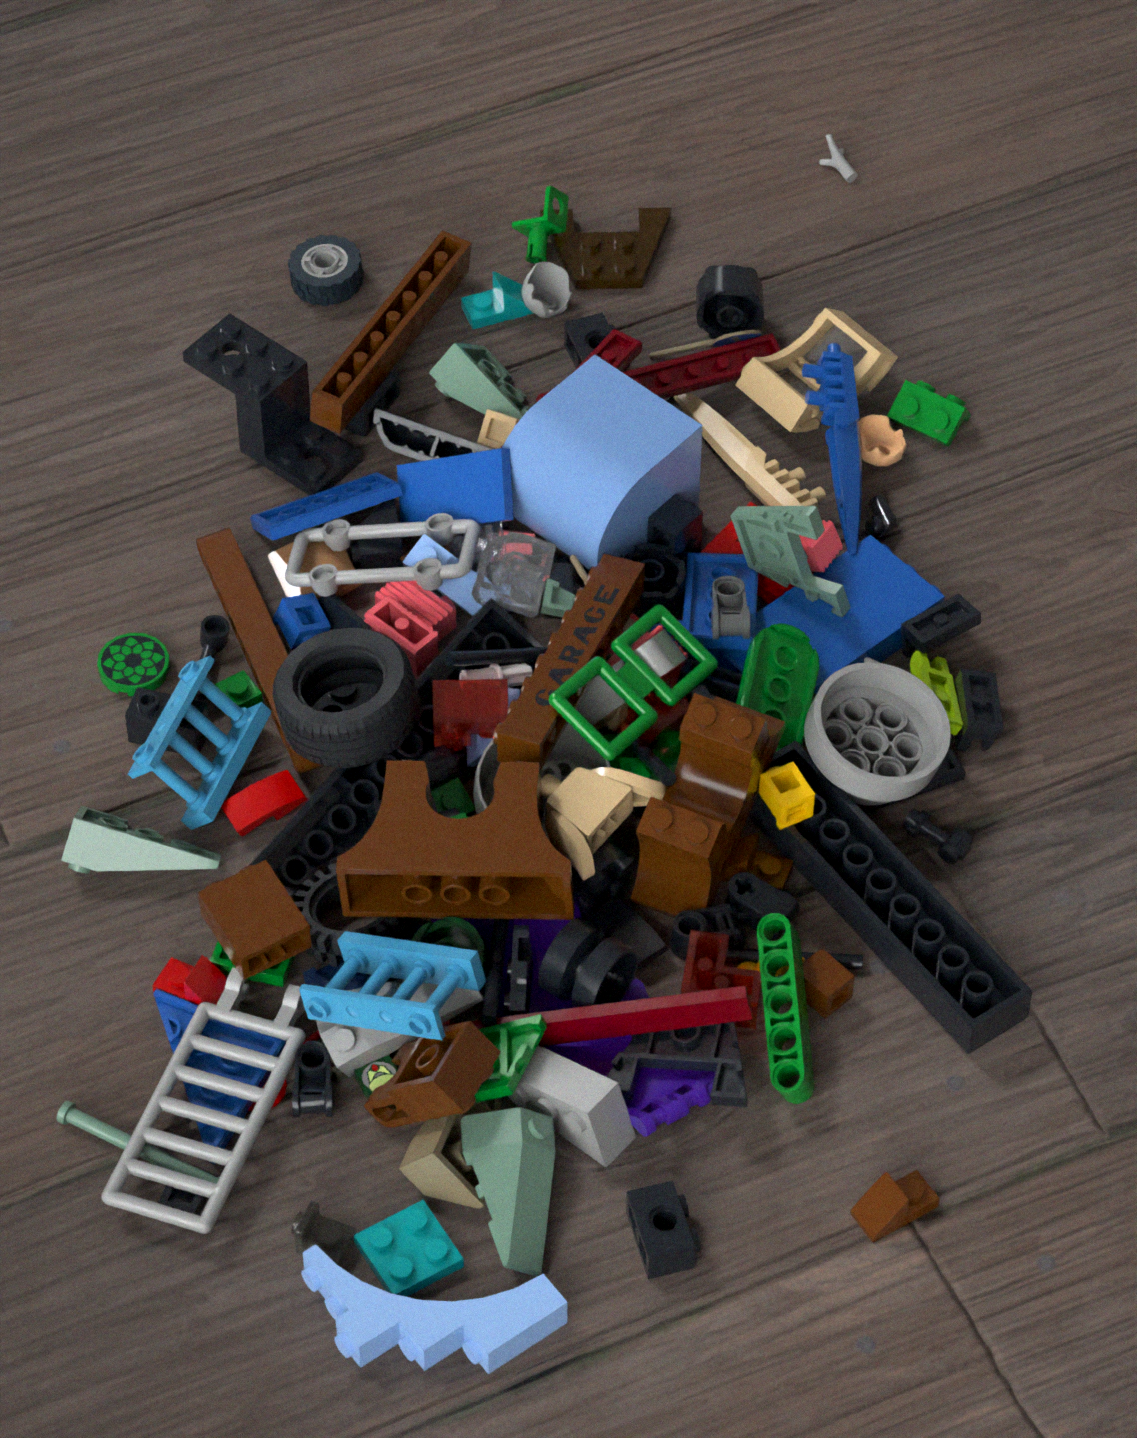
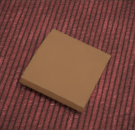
(316, 554)

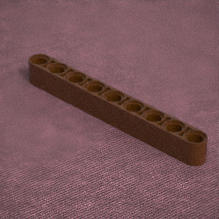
(248, 620)

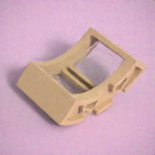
(778, 382)

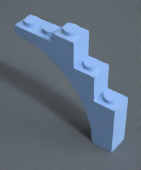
(427, 1330)

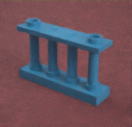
(231, 748)
(393, 959)

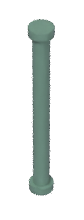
(69, 1114)

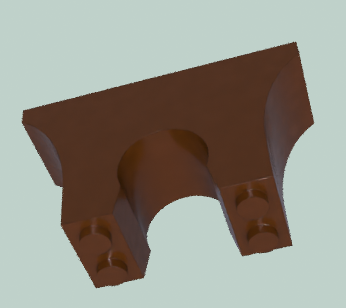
(699, 820)
(457, 867)

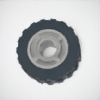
(325, 270)

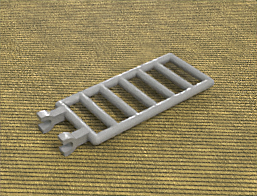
(225, 1012)

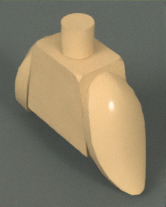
(590, 808)

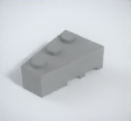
(582, 1102)

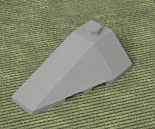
(358, 1046)

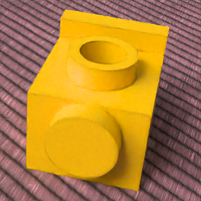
(787, 794)

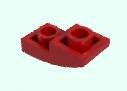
(260, 801)

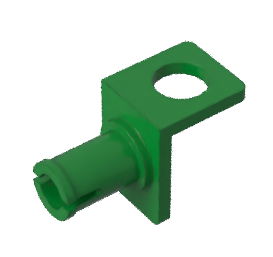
(541, 227)

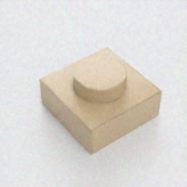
(496, 428)

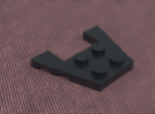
(691, 1048)

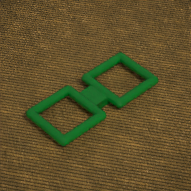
(633, 682)

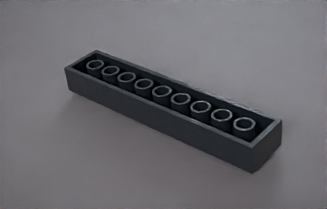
(897, 911)

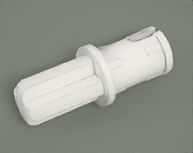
(514, 673)

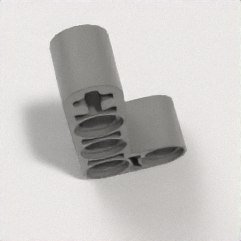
(658, 653)

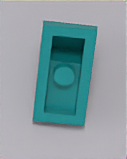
(495, 305)

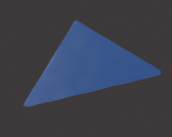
(176, 1016)

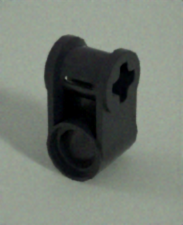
(760, 901)
(705, 920)
(312, 1086)

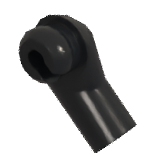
(883, 519)

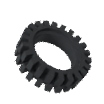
(318, 898)

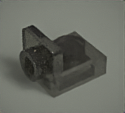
(328, 1234)

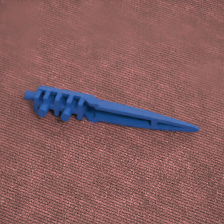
(840, 406)

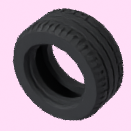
(352, 735)

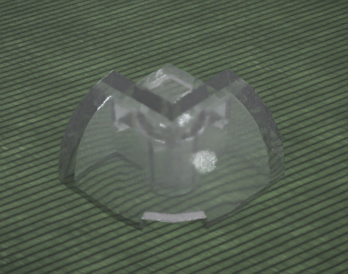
(514, 572)

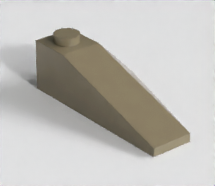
(437, 1159)

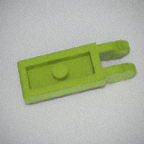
(941, 683)

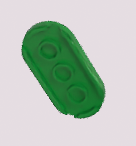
(780, 678)

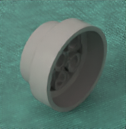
(874, 720)

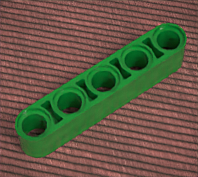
(792, 1023)

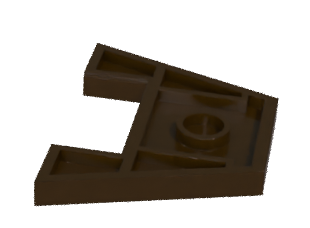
(611, 258)

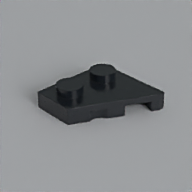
(520, 973)

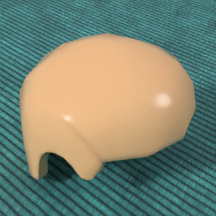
(879, 442)

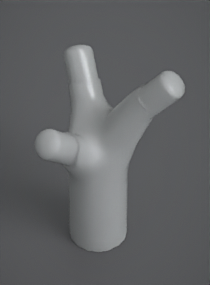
(838, 161)

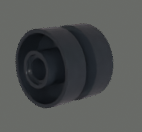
(587, 966)

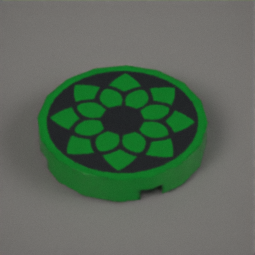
(133, 662)

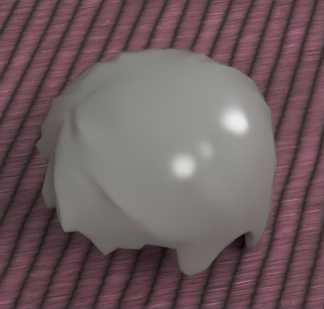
(546, 289)

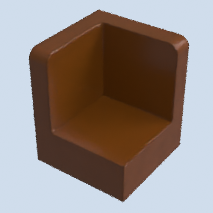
(826, 983)

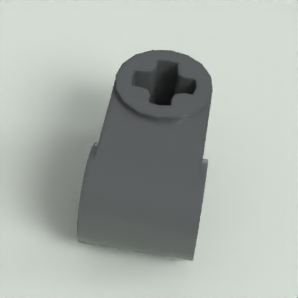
(729, 608)

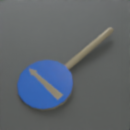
(719, 341)

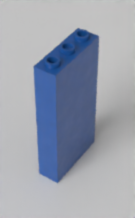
(880, 596)

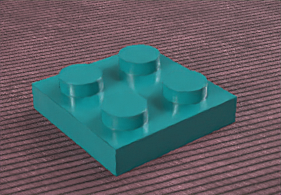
(408, 1250)

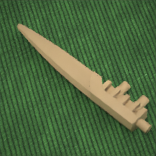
(747, 461)

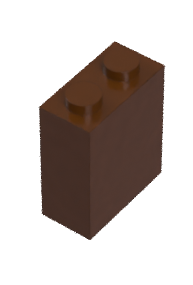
(254, 919)

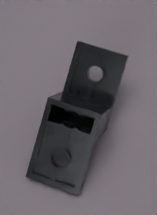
(272, 405)

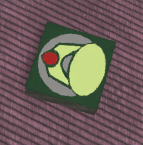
(375, 1074)

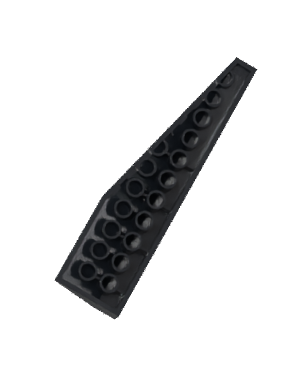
(336, 811)

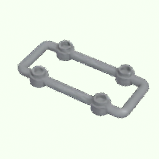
(338, 536)

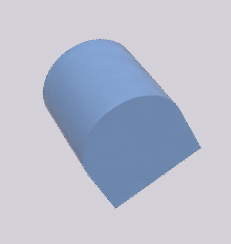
(600, 462)

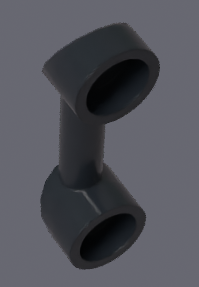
(213, 638)

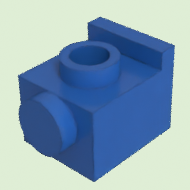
(300, 618)

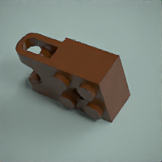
(435, 1077)

